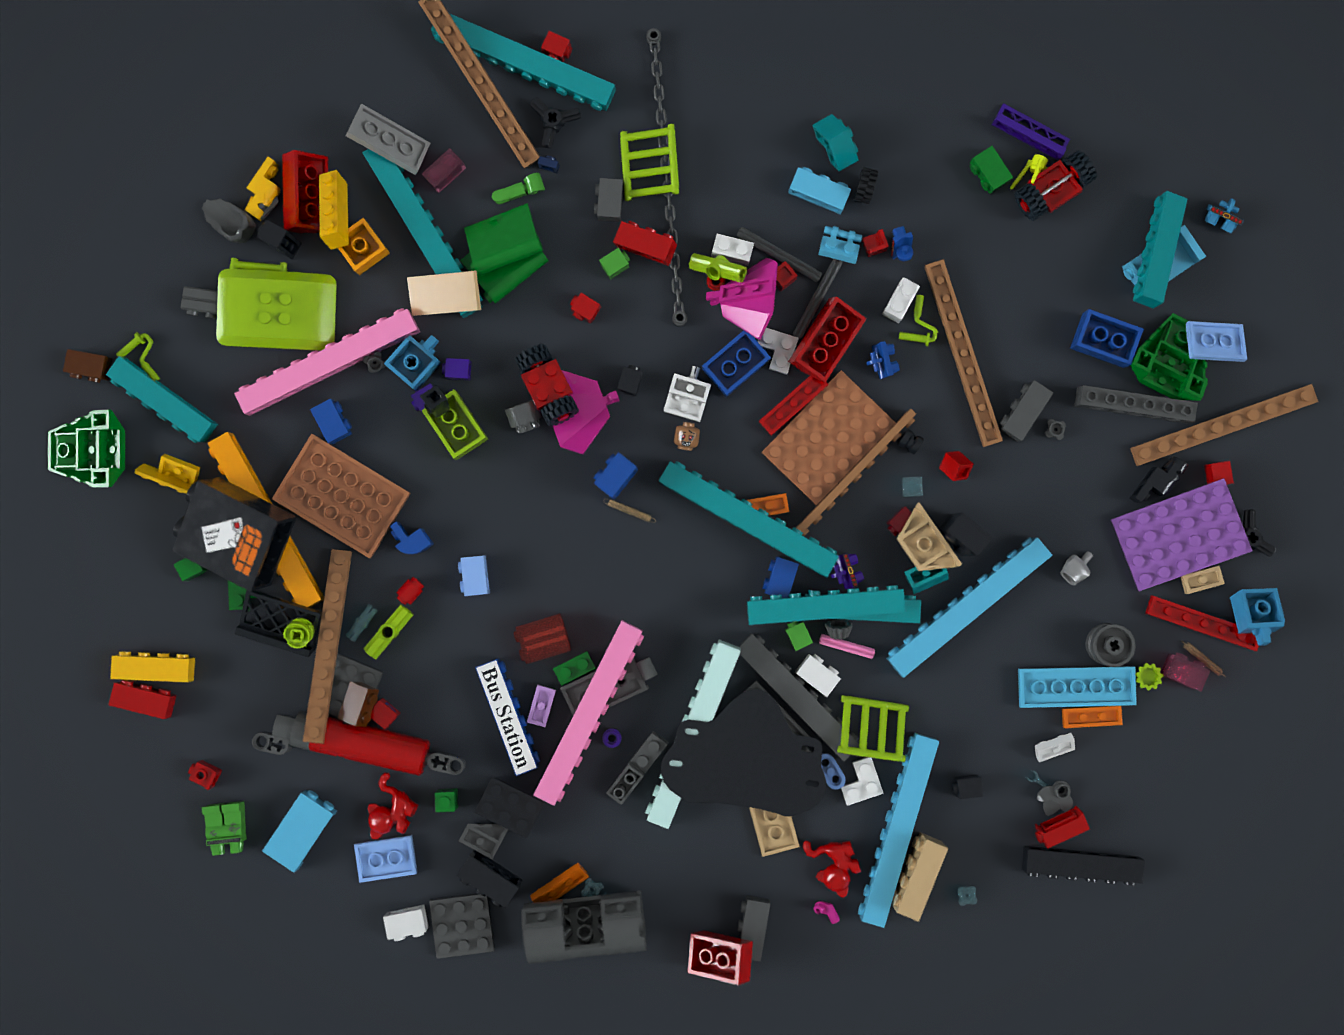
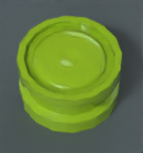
(299, 633)

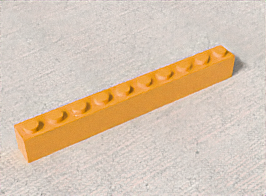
(239, 472)

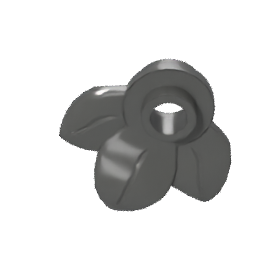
(1055, 800)

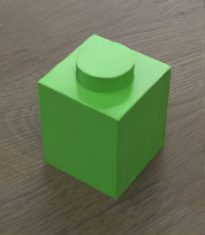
(615, 263)
(798, 635)

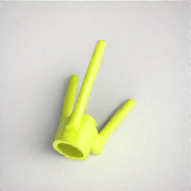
(1036, 166)

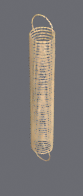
(632, 510)
(1191, 650)

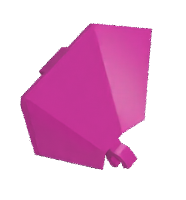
(749, 302)
(593, 414)

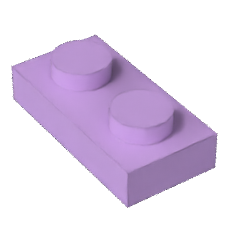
(541, 705)

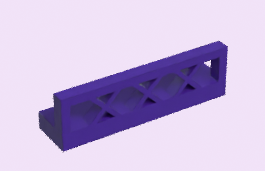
(1029, 135)

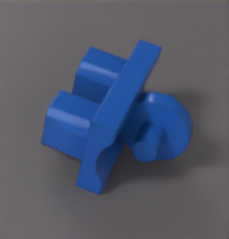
(901, 244)
(881, 360)

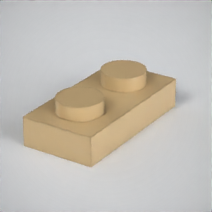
(1202, 579)

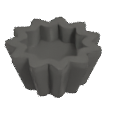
(838, 628)

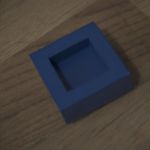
(548, 163)

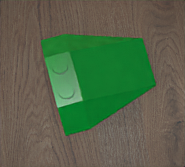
(1165, 363)
(89, 449)

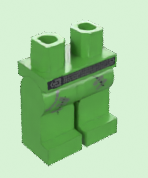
(225, 825)

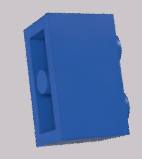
(331, 421)
(781, 577)

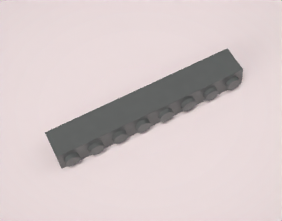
(794, 693)

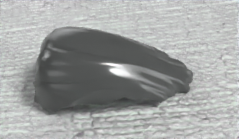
(229, 220)

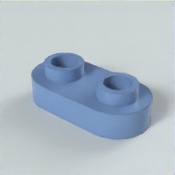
(831, 770)

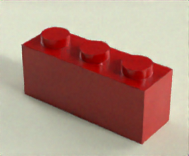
(645, 242)
(142, 699)

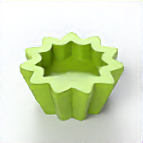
(1149, 676)

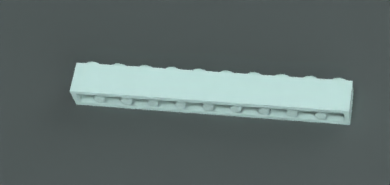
(702, 709)

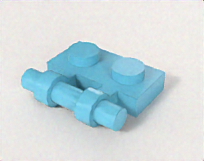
(840, 249)

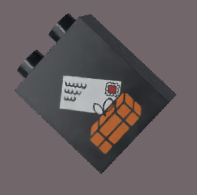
(233, 533)

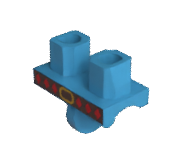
(1231, 221)

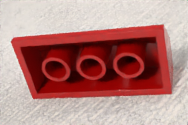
(301, 190)
(827, 339)

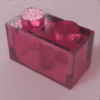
(444, 170)
(1185, 672)

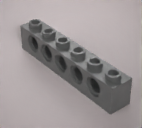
(1135, 404)

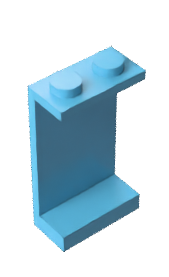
(1186, 255)
(299, 830)

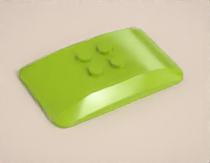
(276, 309)

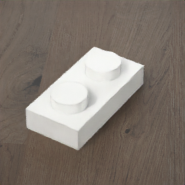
(1054, 747)

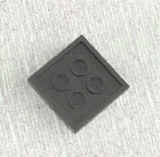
(346, 671)
(461, 925)

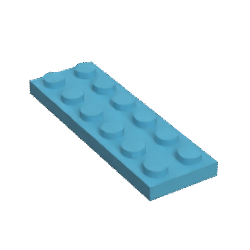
(1077, 686)

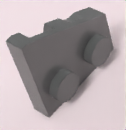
(483, 838)

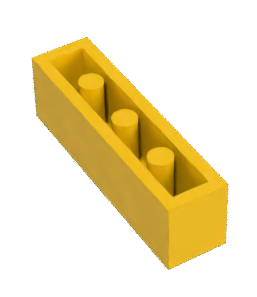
(333, 209)
(152, 667)

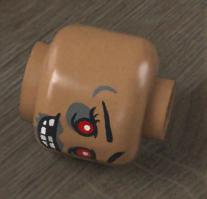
(686, 436)

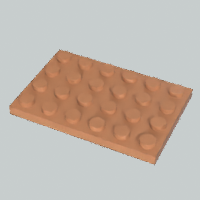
(828, 438)
(341, 496)

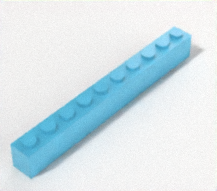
(969, 606)
(898, 830)

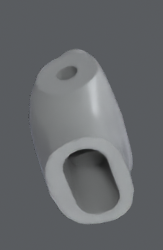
(1075, 568)

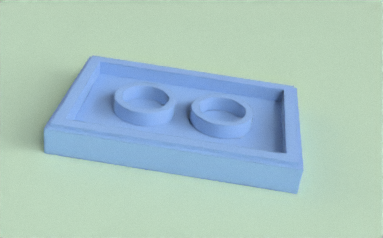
(1216, 341)
(385, 858)

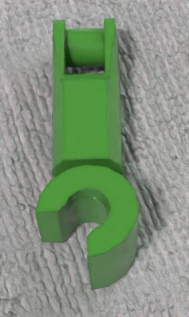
(532, 185)

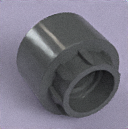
(524, 416)

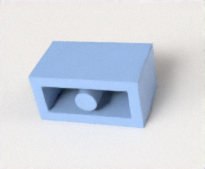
(474, 575)

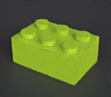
(457, 427)

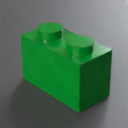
(990, 170)

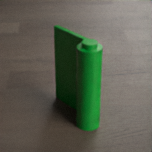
(502, 240)
(505, 279)

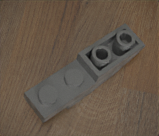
(637, 767)

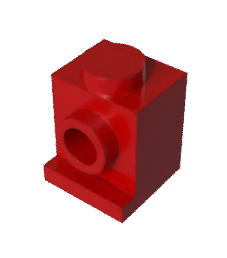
(210, 773)

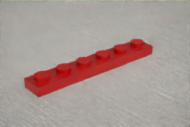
(1200, 622)

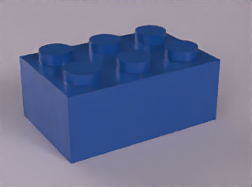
(1106, 338)
(735, 363)
(615, 475)

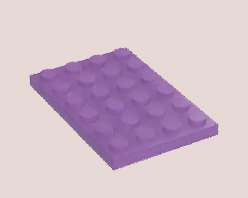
(1181, 534)

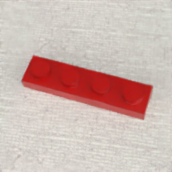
(792, 404)

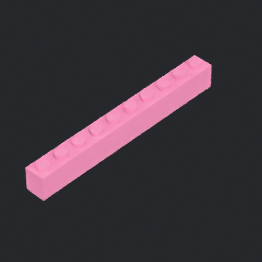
(326, 362)
(586, 716)

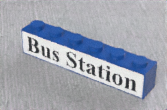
(507, 716)

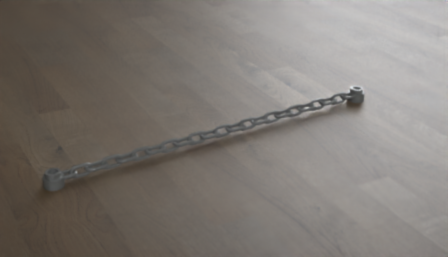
(653, 42)

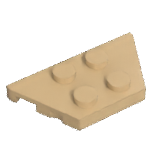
(925, 543)

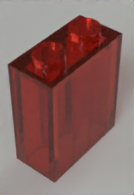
(542, 638)

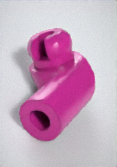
(828, 909)

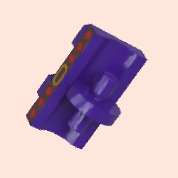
(845, 573)

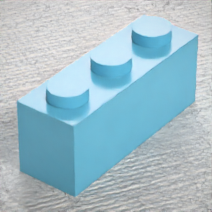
(819, 190)

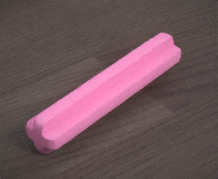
(847, 646)

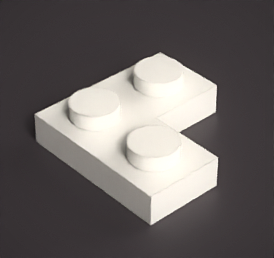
(783, 348)
(866, 785)

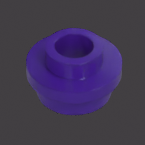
(611, 744)

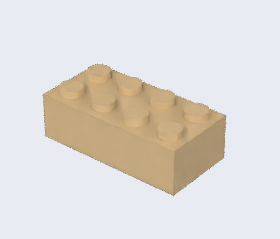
(919, 876)

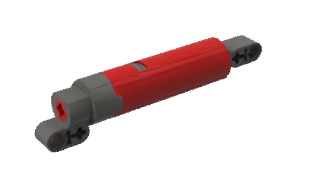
(358, 744)

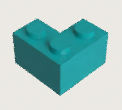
(837, 141)

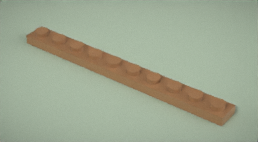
(480, 81)
(963, 353)
(1224, 425)
(854, 474)
(327, 647)

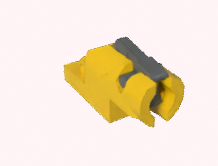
(265, 191)

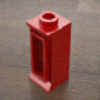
(1061, 827)

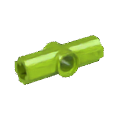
(717, 267)
(396, 623)

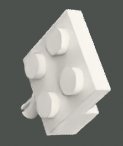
(687, 396)

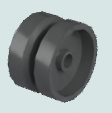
(1121, 647)

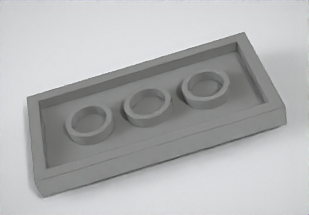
(388, 139)

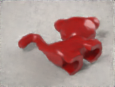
(383, 818)
(836, 875)

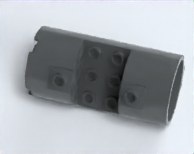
(584, 927)

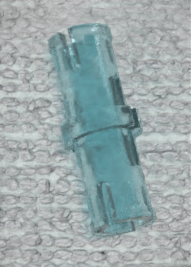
(361, 622)

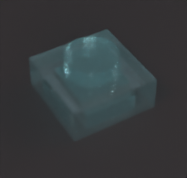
(912, 486)

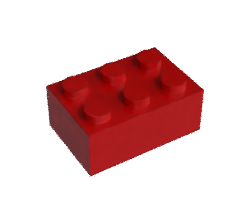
(720, 957)

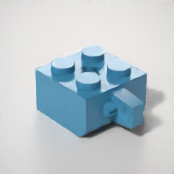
(419, 352)
(1258, 613)

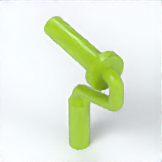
(917, 314)
(139, 338)

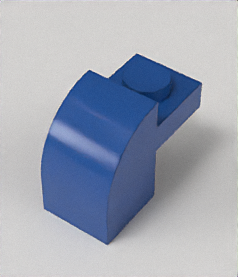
(412, 544)

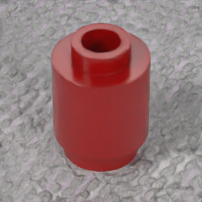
(410, 591)

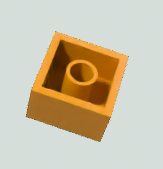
(364, 247)

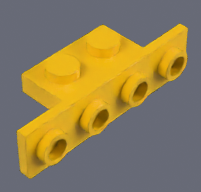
(171, 473)

